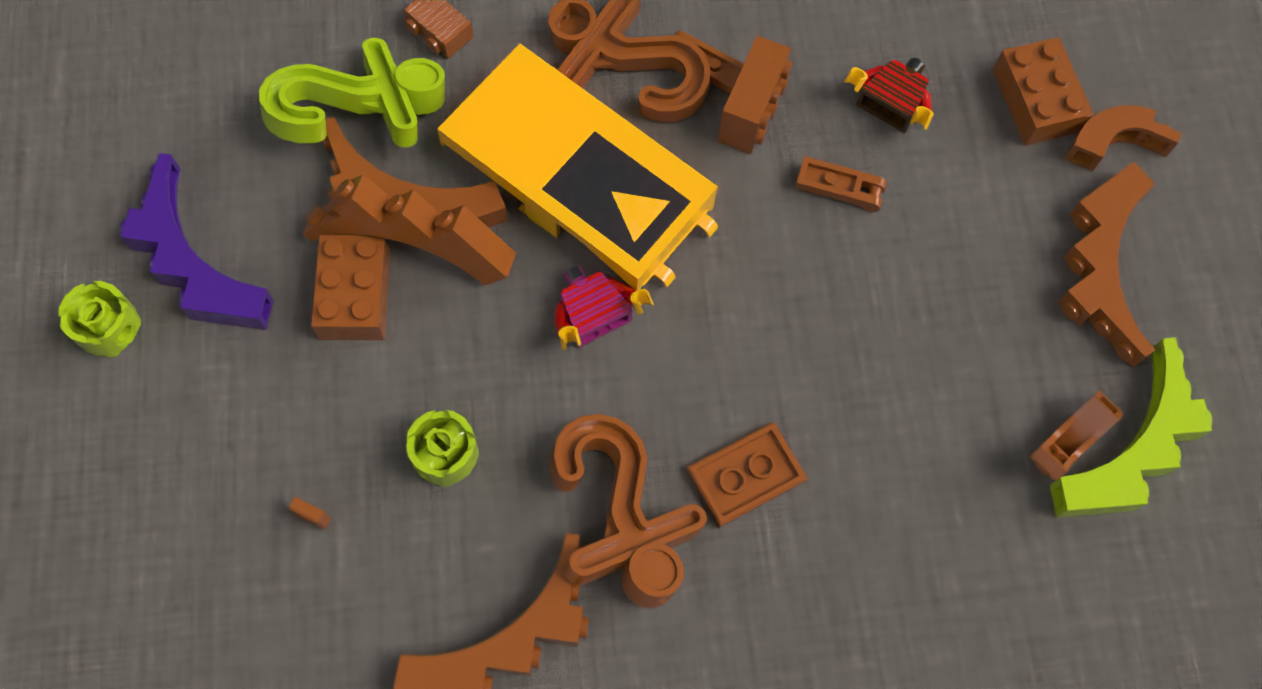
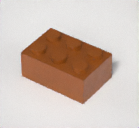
(1042, 91)
(755, 95)
(351, 288)

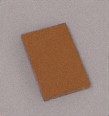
(746, 474)

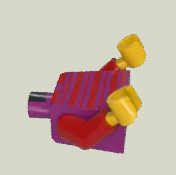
(594, 307)

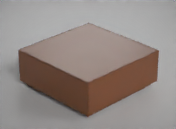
(309, 513)

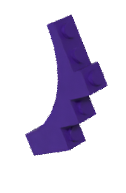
(205, 291)

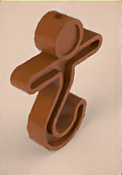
(601, 44)
(630, 541)

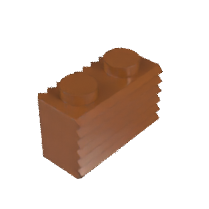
(439, 24)

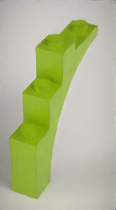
(1153, 450)

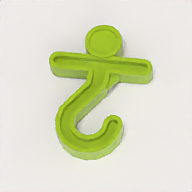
(397, 93)

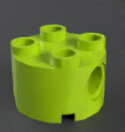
(99, 318)
(442, 447)

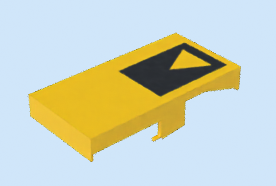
(580, 167)

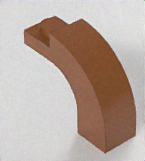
(1118, 125)
(1075, 435)

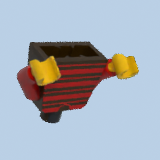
(894, 93)

